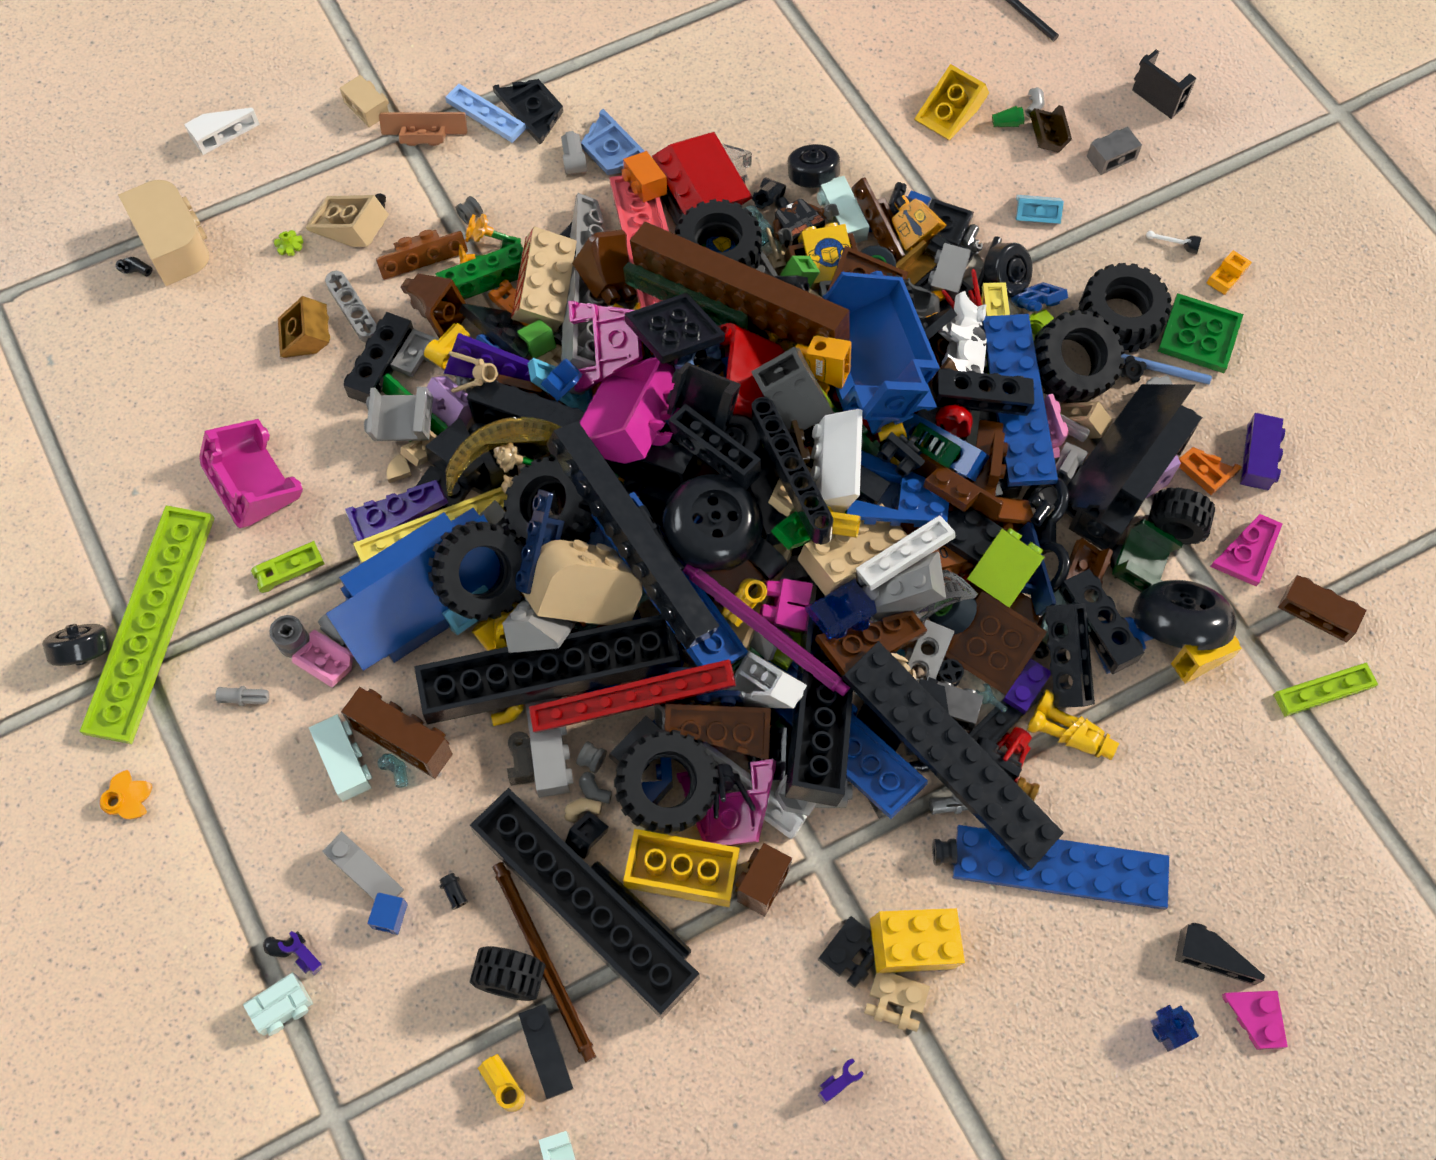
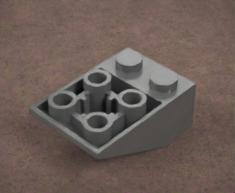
(793, 389)

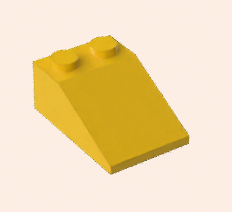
(952, 102)

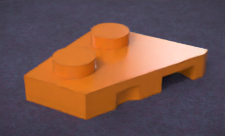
(1207, 469)

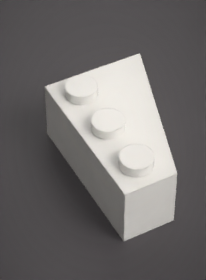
(766, 684)

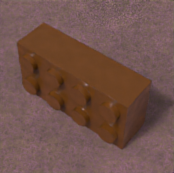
(397, 731)

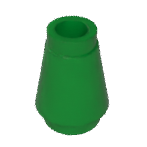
(1009, 118)

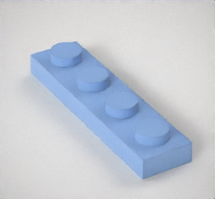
(485, 113)

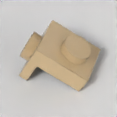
(416, 451)

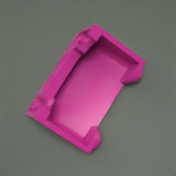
(245, 473)

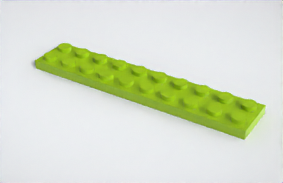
(147, 625)

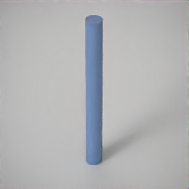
(1174, 371)

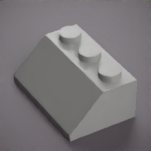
(910, 589)
(531, 632)

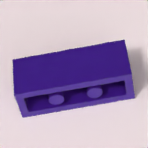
(1262, 451)

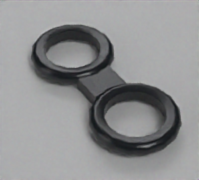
(1047, 531)

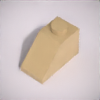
(1089, 415)

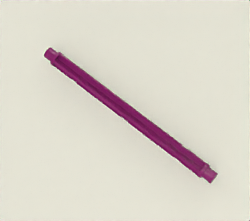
(766, 629)

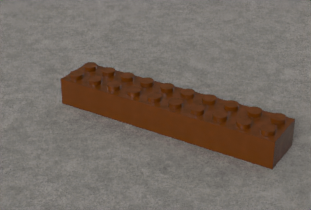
(765, 299)

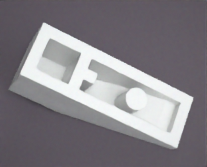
(218, 128)

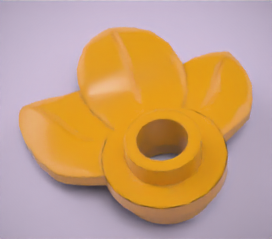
(129, 796)

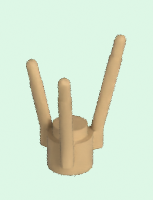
(776, 258)
(482, 372)

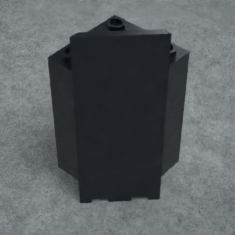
(1129, 462)

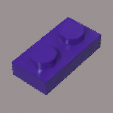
(1027, 686)

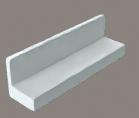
(905, 553)

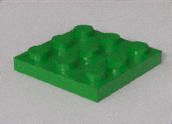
(1200, 333)

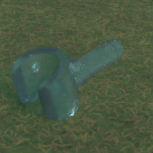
(989, 698)

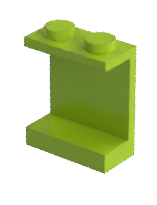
(1006, 566)

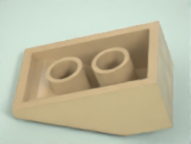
(349, 219)

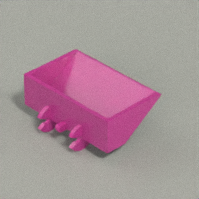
(630, 411)

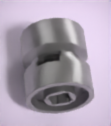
(288, 634)

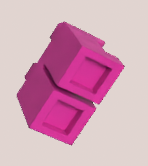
(788, 604)

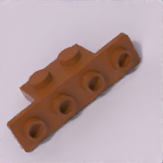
(420, 252)

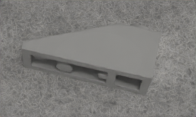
(361, 867)

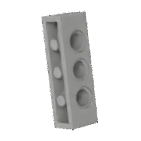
(939, 638)

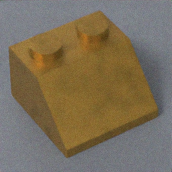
(303, 328)

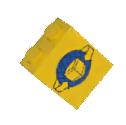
(824, 248)

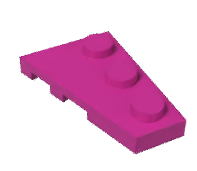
(1250, 551)

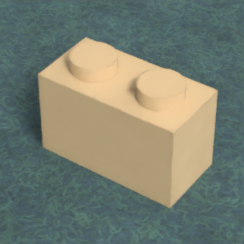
(364, 100)

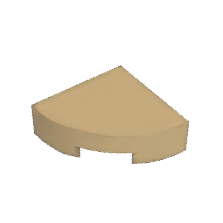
(398, 469)

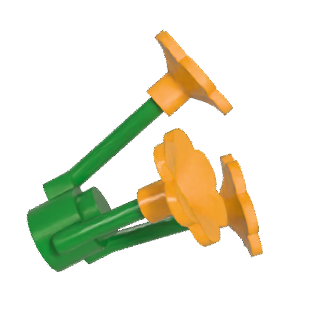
(480, 229)

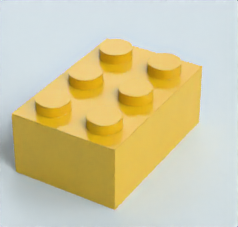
(916, 940)

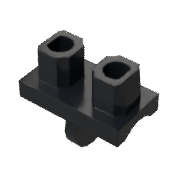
(903, 450)

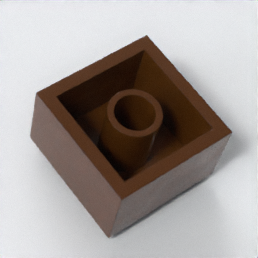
(764, 878)

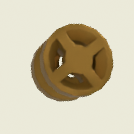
(1030, 789)

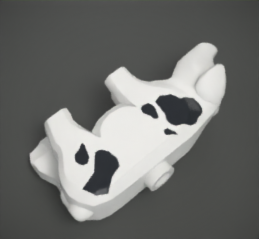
(966, 336)

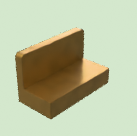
(916, 263)

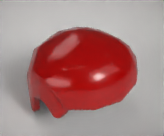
(955, 420)

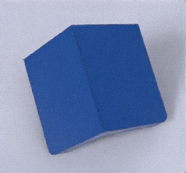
(561, 379)
(387, 913)

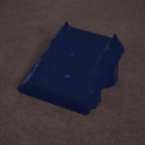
(842, 610)

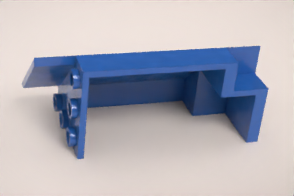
(887, 350)
(391, 597)

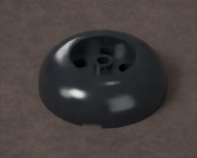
(693, 541)
(1185, 614)

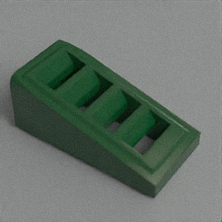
(945, 453)

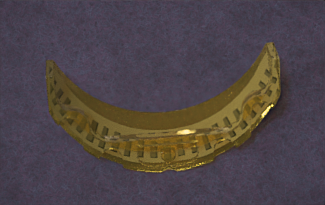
(495, 435)

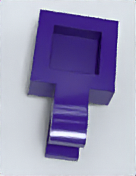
(306, 960)
(833, 1086)

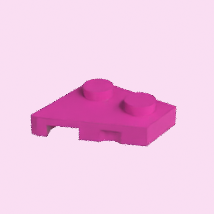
(1260, 1016)

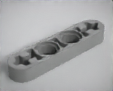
(351, 306)

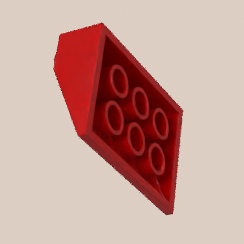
(700, 172)

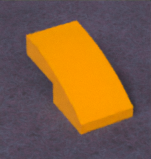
(1229, 272)

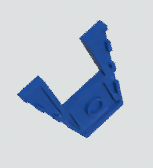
(914, 501)

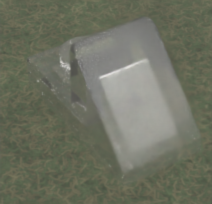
(740, 158)

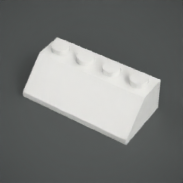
(838, 458)

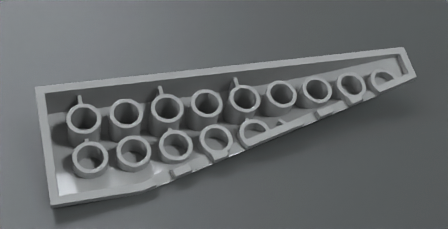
(579, 338)

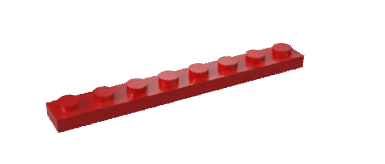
(632, 696)

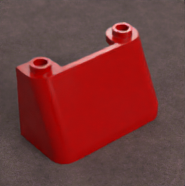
(745, 355)

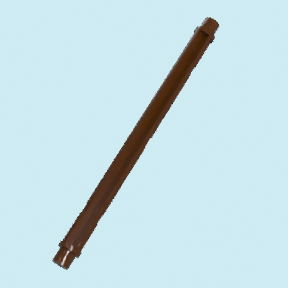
(539, 951)

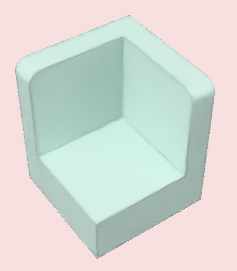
(557, 1147)

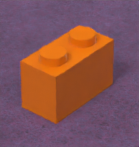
(644, 176)

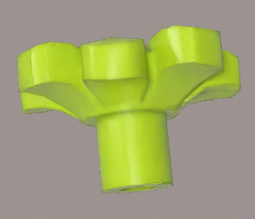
(288, 243)

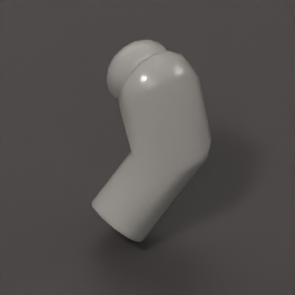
(1037, 98)

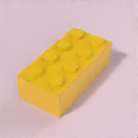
(681, 867)

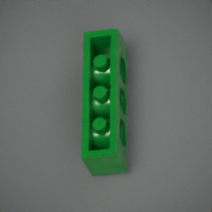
(485, 271)

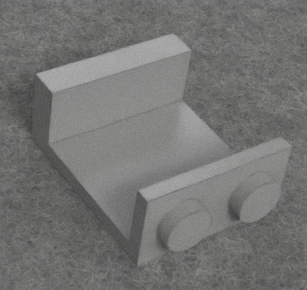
(399, 416)

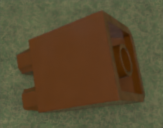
(602, 264)
(435, 300)

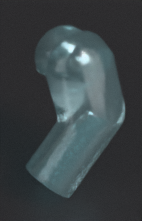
(395, 765)

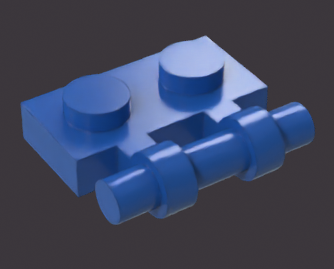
(1039, 294)

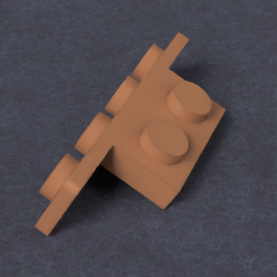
(422, 127)

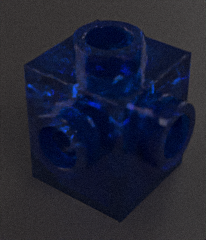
(1173, 1027)

